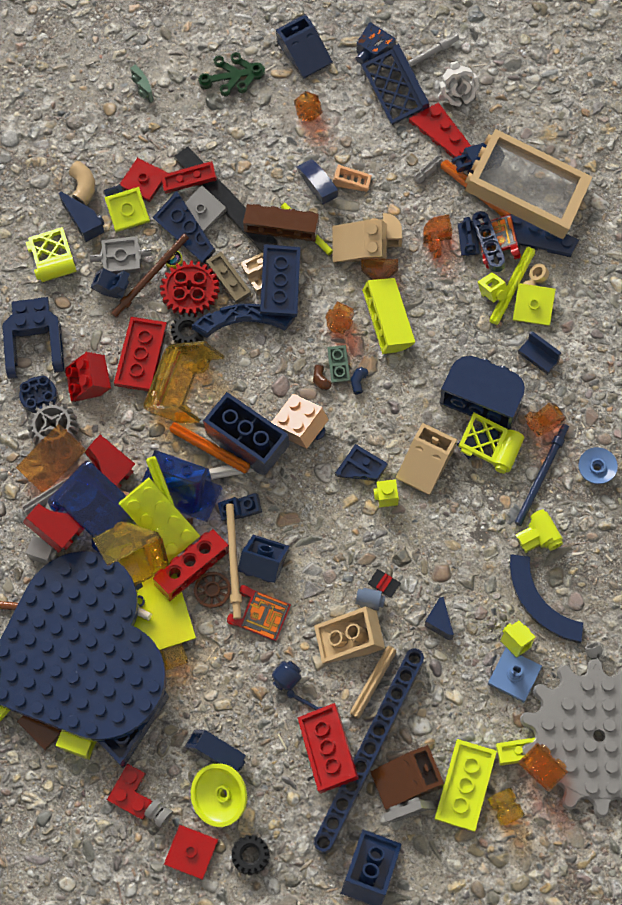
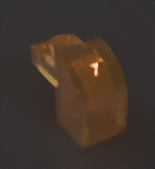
(437, 230)
(545, 419)

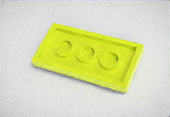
(155, 512)
(465, 785)

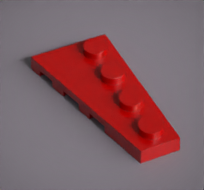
(441, 129)

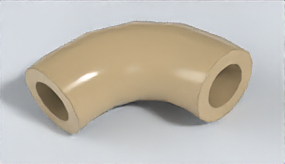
(85, 180)

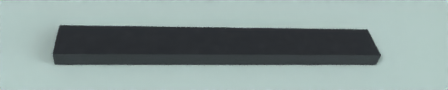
(235, 208)

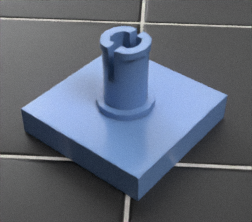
(514, 675)

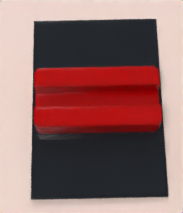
(384, 583)

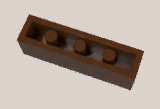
(281, 222)

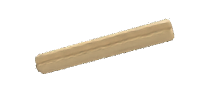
(373, 682)

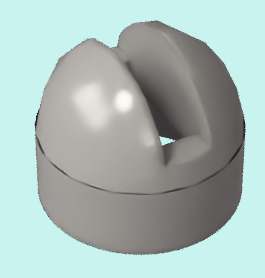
(594, 650)

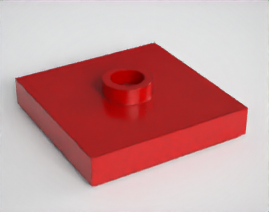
(145, 177)
(191, 852)

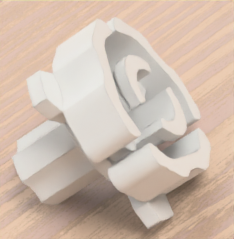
(458, 83)

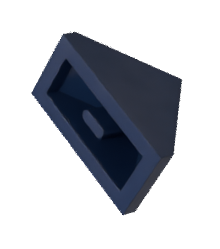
(439, 620)

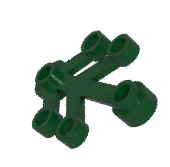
(233, 74)

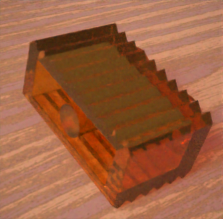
(543, 766)

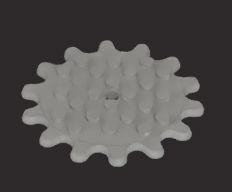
(567, 728)

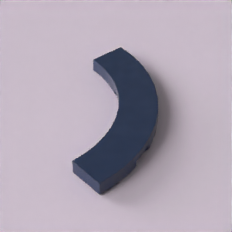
(236, 314)
(536, 606)

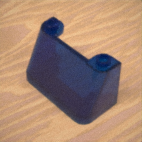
(90, 501)

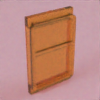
(51, 458)

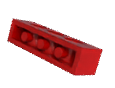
(188, 574)

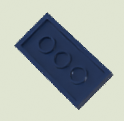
(280, 280)

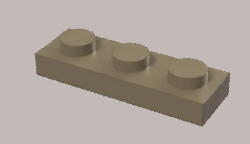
(228, 277)

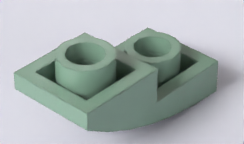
(143, 84)
(338, 364)

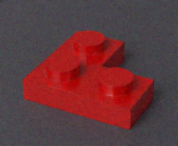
(125, 794)

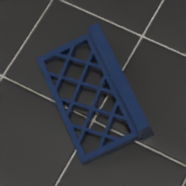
(410, 82)

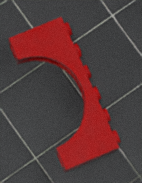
(58, 527)

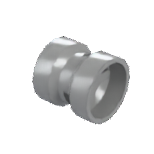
(158, 813)

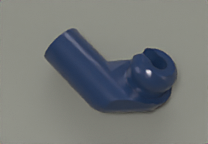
(356, 378)

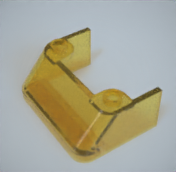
(175, 378)
(135, 547)

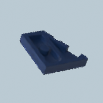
(361, 465)

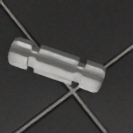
(428, 169)

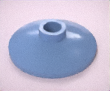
(598, 457)

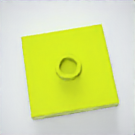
(127, 209)
(534, 304)

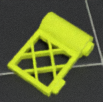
(55, 265)
(506, 447)

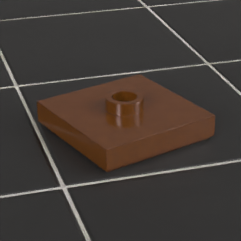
(40, 732)

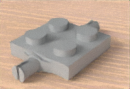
(121, 255)

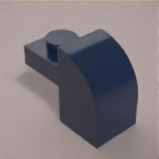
(110, 283)

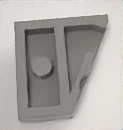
(413, 808)

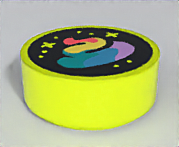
(176, 258)

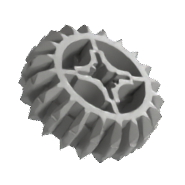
(62, 415)

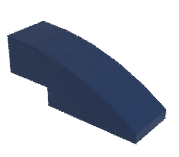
(318, 181)

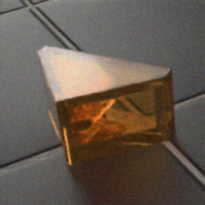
(379, 268)

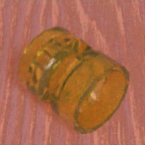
(511, 812)

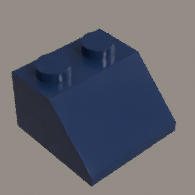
(263, 558)

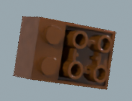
(407, 777)

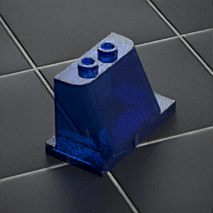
(188, 485)

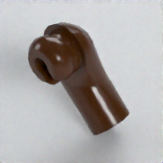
(319, 380)

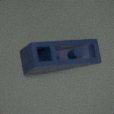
(83, 217)

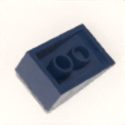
(371, 868)

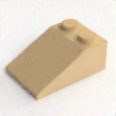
(360, 241)
(349, 635)

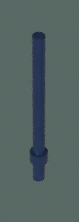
(557, 443)

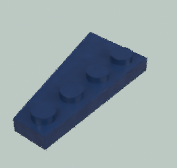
(177, 220)
(537, 238)

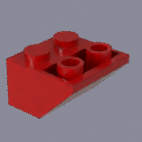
(87, 377)

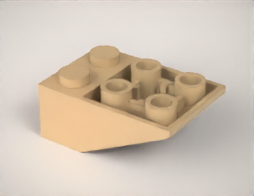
(426, 459)

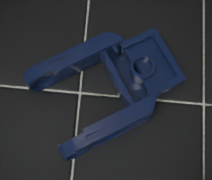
(28, 319)

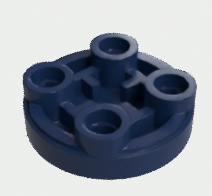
(37, 391)

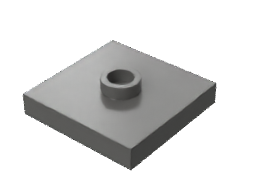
(205, 208)

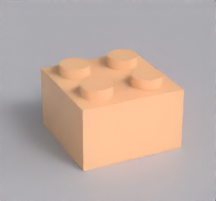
(301, 420)

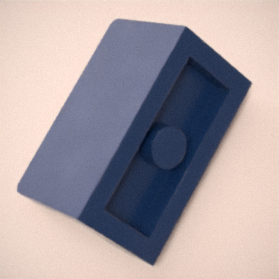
(540, 353)

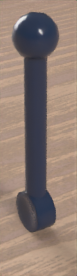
(291, 694)

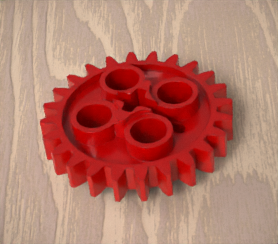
(191, 274)

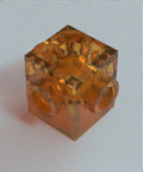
(308, 106)
(339, 318)

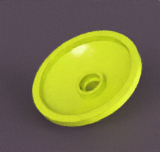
(209, 796)

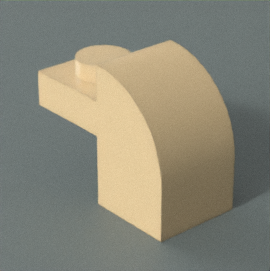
(394, 230)

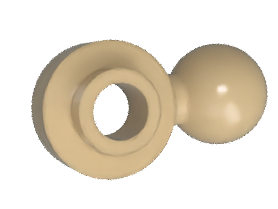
(538, 274)

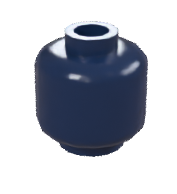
(286, 675)

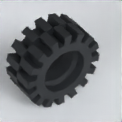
(182, 323)
(259, 864)

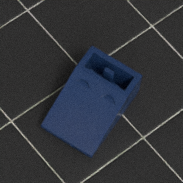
(303, 46)

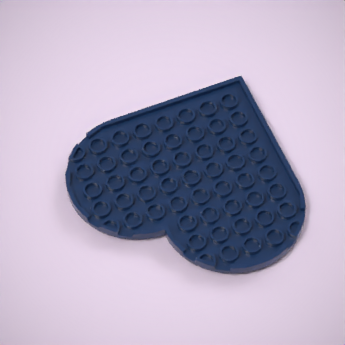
(76, 652)

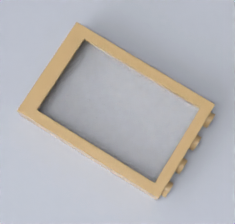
(528, 183)

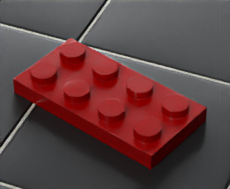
(140, 353)
(327, 748)

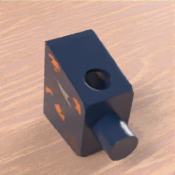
(373, 43)

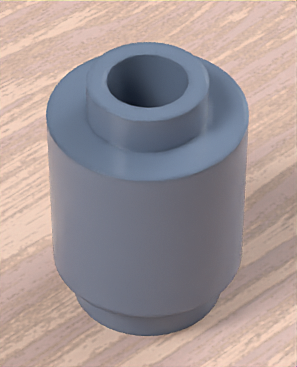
(370, 598)

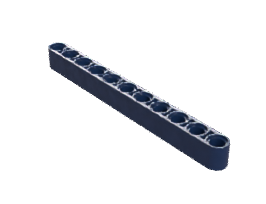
(370, 739)

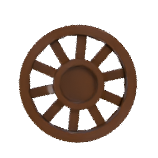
(212, 590)

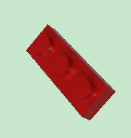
(188, 177)

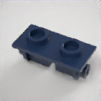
(468, 238)

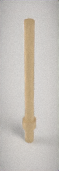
(235, 597)

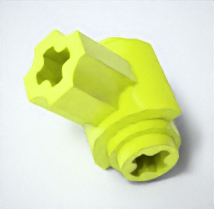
(540, 533)

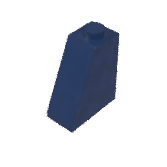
(214, 749)

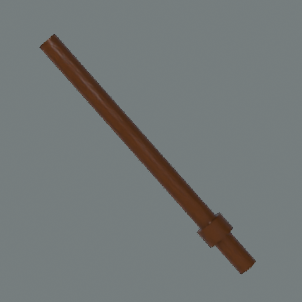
(125, 301)

